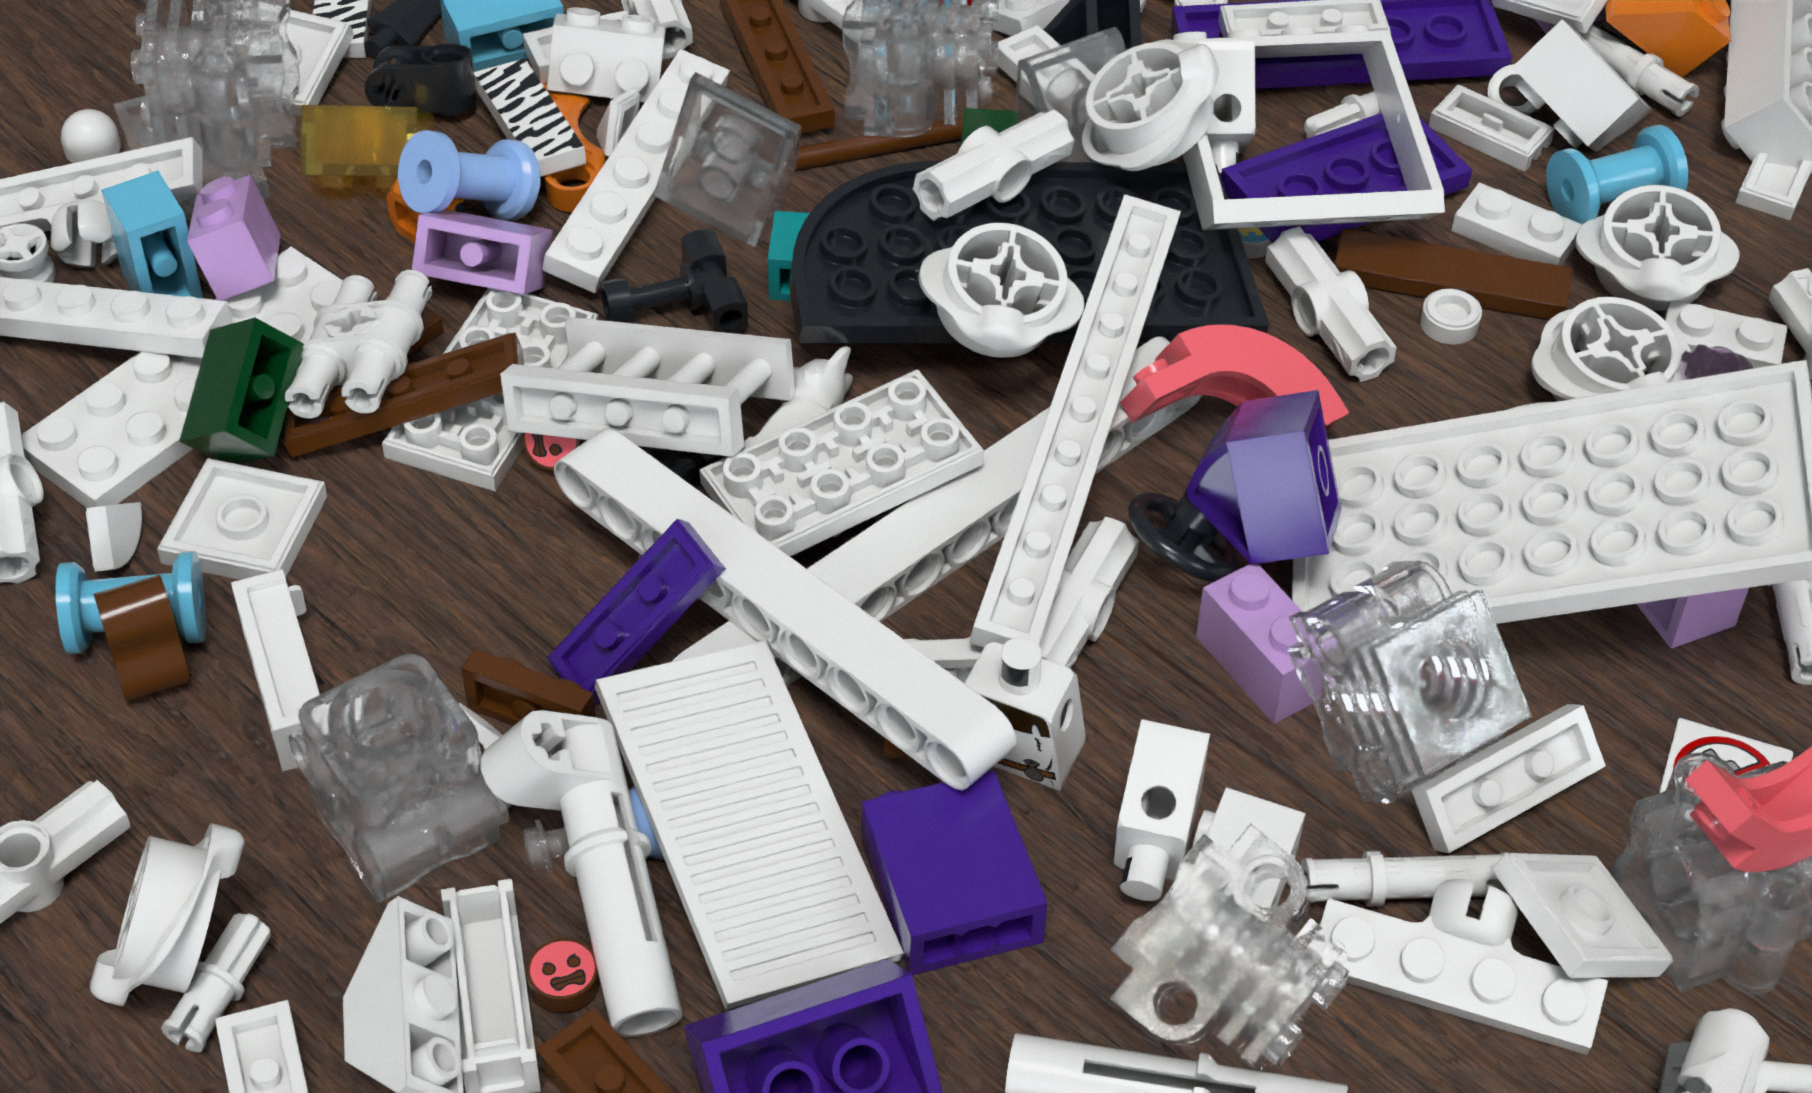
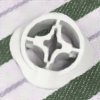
(1149, 104)
(1657, 246)
(969, 293)
(1616, 347)
(167, 915)

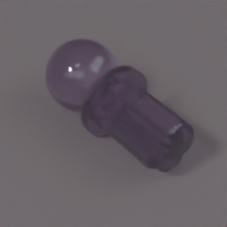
(1713, 361)

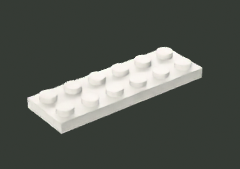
(133, 418)

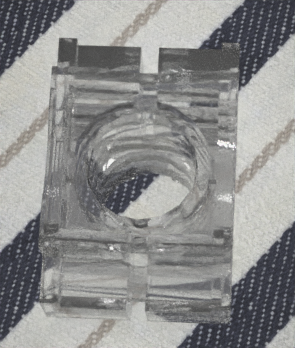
(908, 53)
(226, 68)
(1405, 678)
(1231, 953)

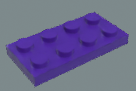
(1337, 162)

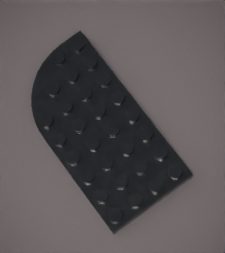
(868, 238)

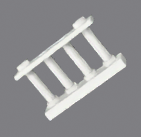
(650, 385)

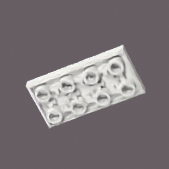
(474, 438)
(844, 465)

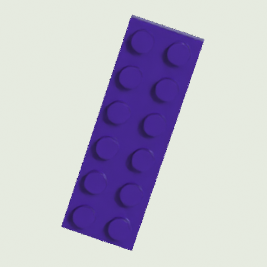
(1429, 37)

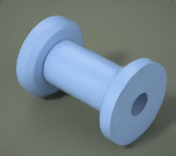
(435, 173)

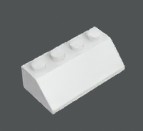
(1770, 80)

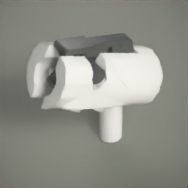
(1729, 1057)

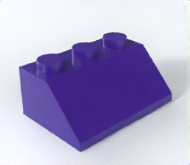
(825, 1037)

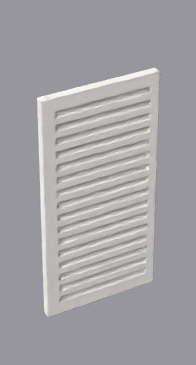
(747, 823)

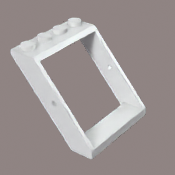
(1401, 118)

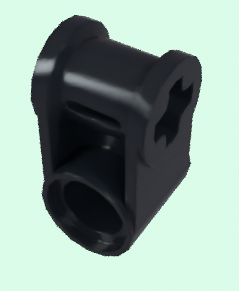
(424, 77)

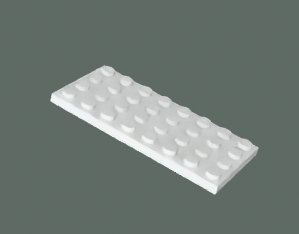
(1585, 497)

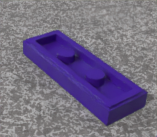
(638, 608)

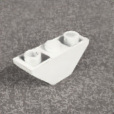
(405, 1004)

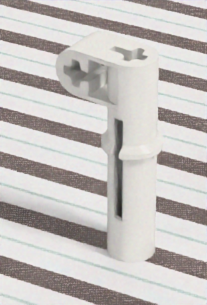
(604, 855)
(1074, 1067)

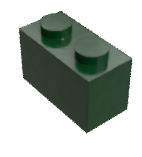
(241, 392)

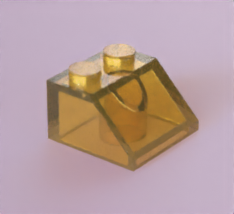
(357, 142)

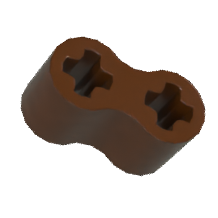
(142, 637)

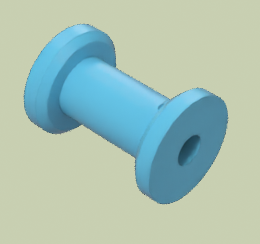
(1581, 185)
(80, 617)

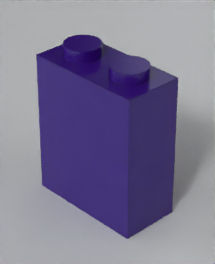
(952, 873)

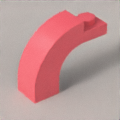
(1228, 365)
(1757, 819)

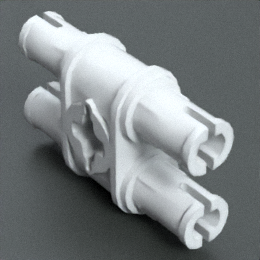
(359, 344)

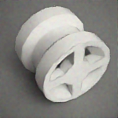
(25, 253)

